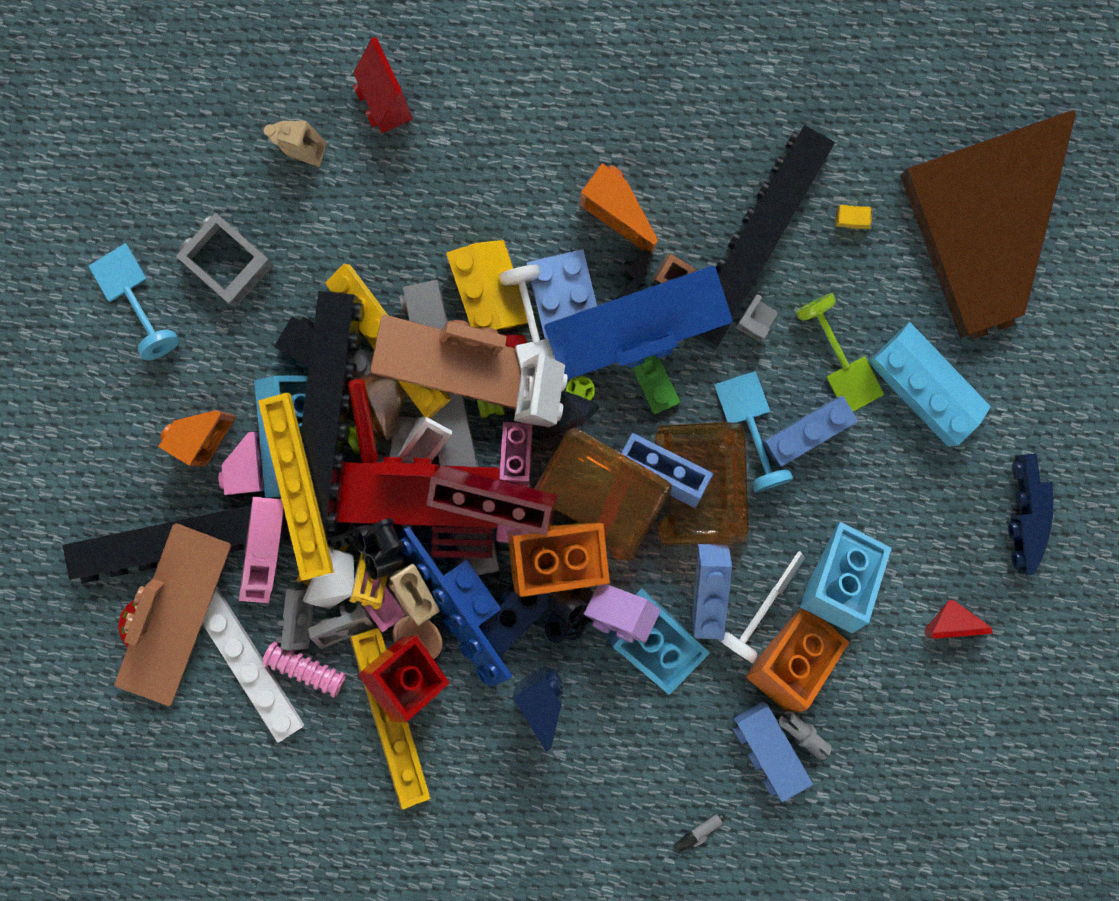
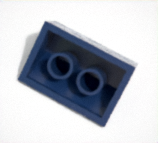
(541, 702)

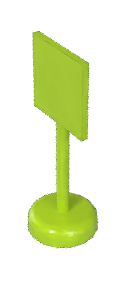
(853, 380)

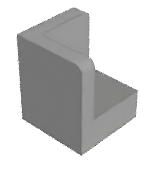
(757, 319)

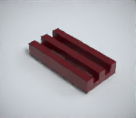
(468, 542)

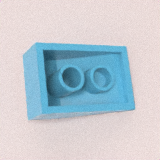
(847, 579)
(668, 652)

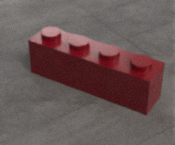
(492, 500)

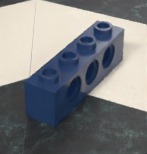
(504, 636)

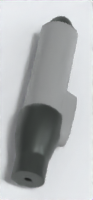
(699, 834)

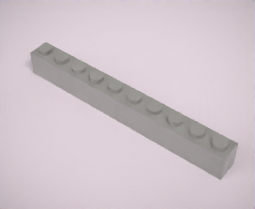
(426, 306)

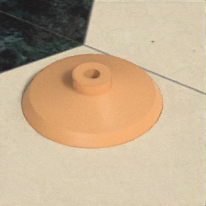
(426, 632)

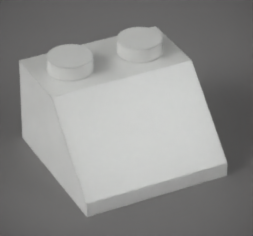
(540, 391)

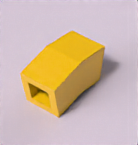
(854, 217)

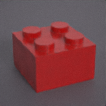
(404, 679)

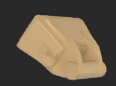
(297, 140)
(413, 594)

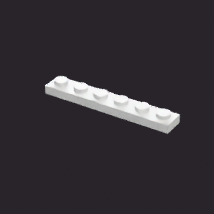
(249, 669)

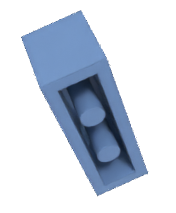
(809, 431)
(686, 478)
(711, 591)
(771, 752)

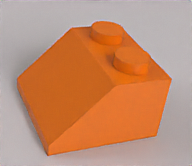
(196, 437)

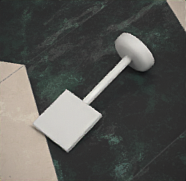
(520, 277)
(739, 645)

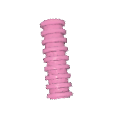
(304, 669)

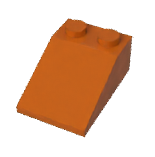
(614, 203)
(559, 561)
(798, 661)

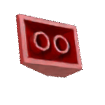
(380, 89)

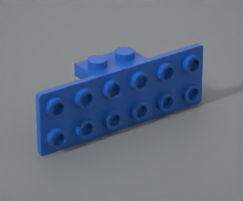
(639, 323)
(463, 607)

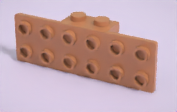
(448, 359)
(171, 614)

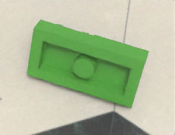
(655, 385)

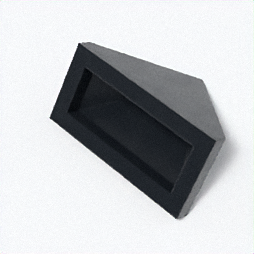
(575, 412)

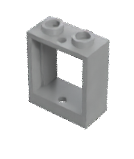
(248, 276)

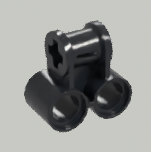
(380, 547)
(568, 616)

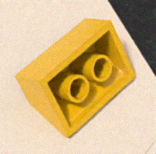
(482, 294)

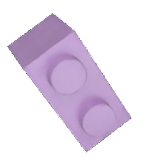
(622, 612)

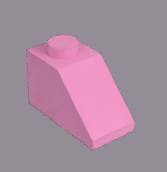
(243, 468)

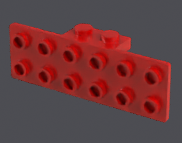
(400, 492)

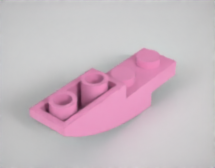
(514, 462)
(261, 550)

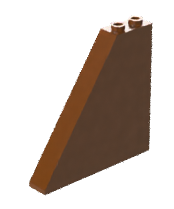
(988, 219)

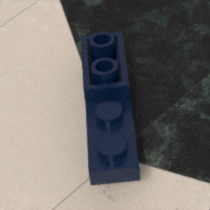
(1033, 526)

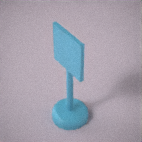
(117, 275)
(741, 401)

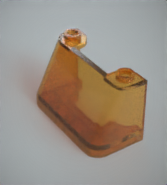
(604, 488)
(724, 505)

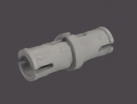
(805, 735)

